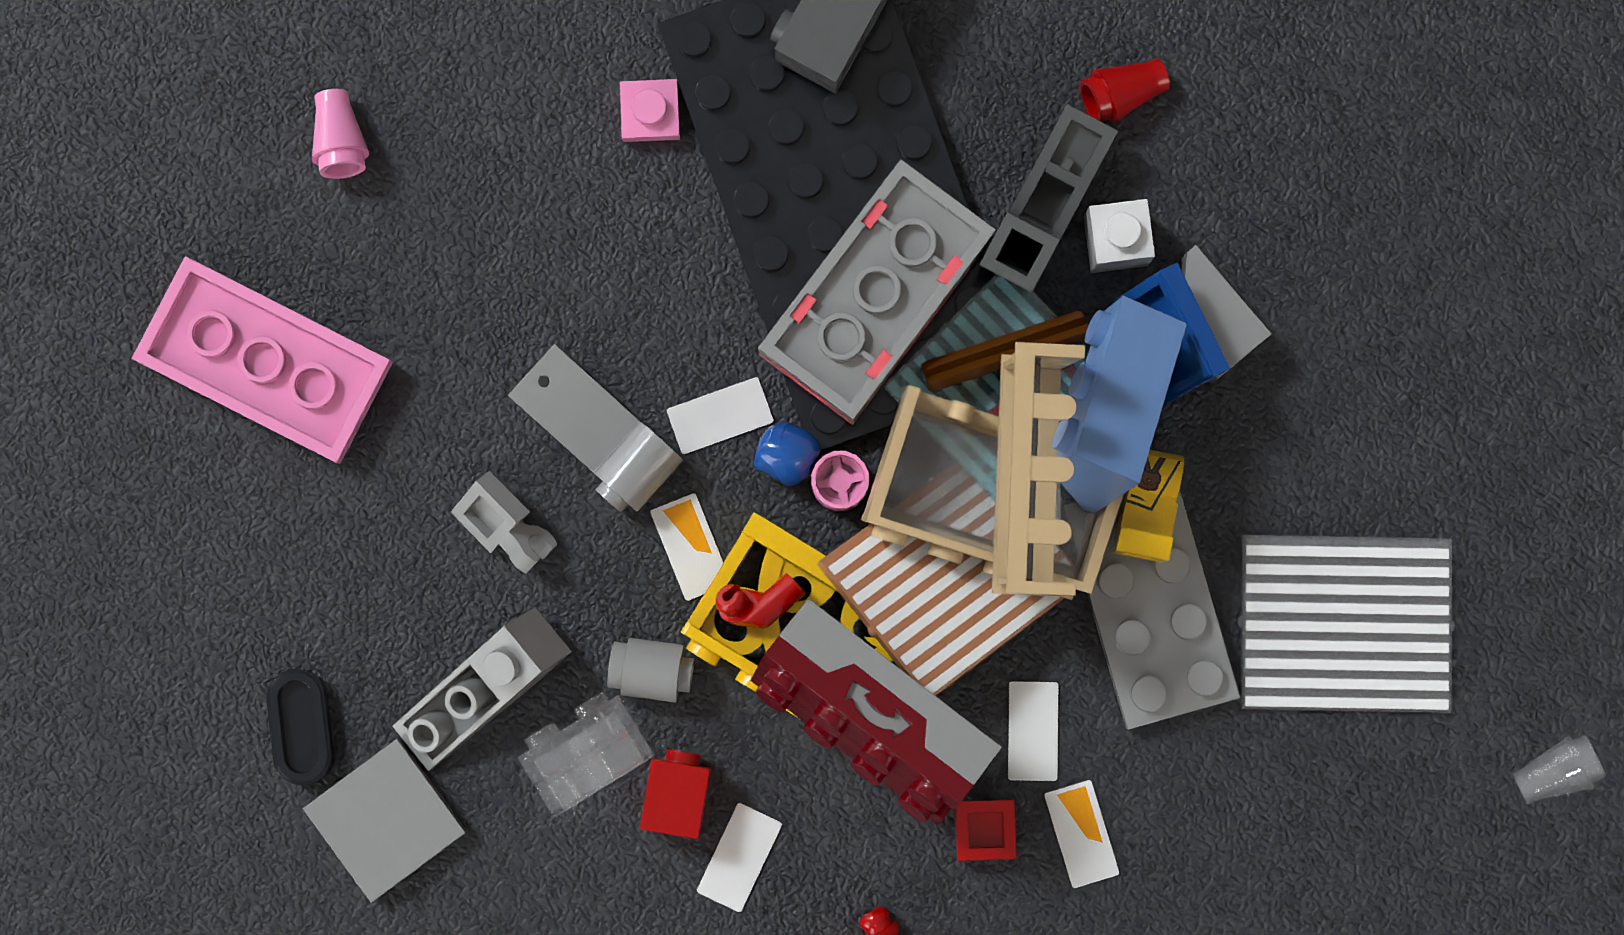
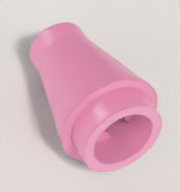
(337, 136)

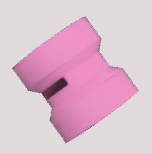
(840, 473)

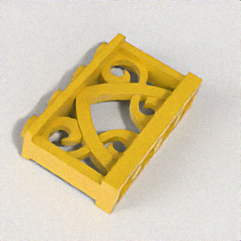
(782, 555)

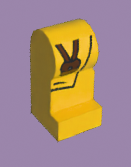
(1150, 510)

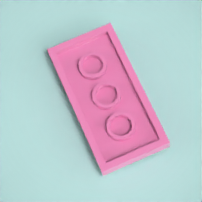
(262, 360)

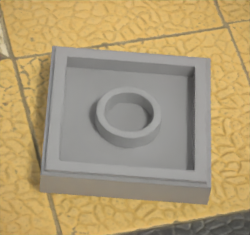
(385, 820)

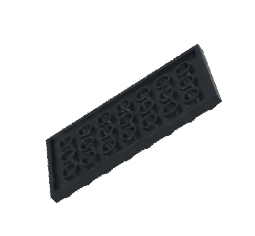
(806, 161)

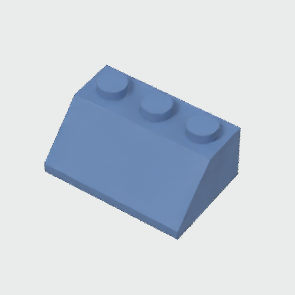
(1117, 400)

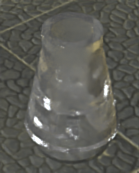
(1560, 771)

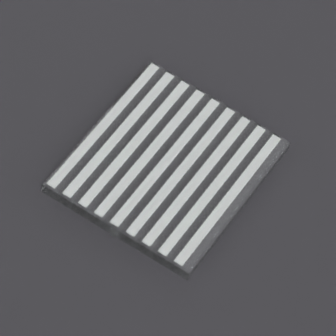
(1346, 623)

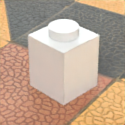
(1119, 236)

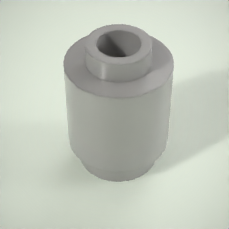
(650, 669)

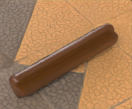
(986, 356)

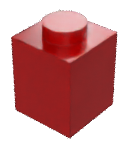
(676, 794)

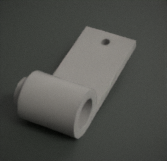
(596, 430)

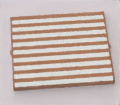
(927, 610)

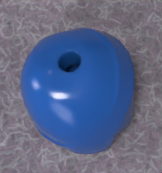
(787, 453)

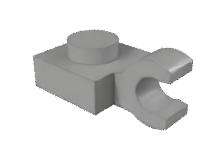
(496, 520)

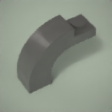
(1049, 198)

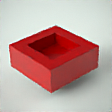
(985, 830)

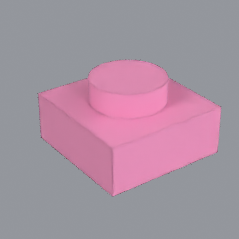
(649, 110)

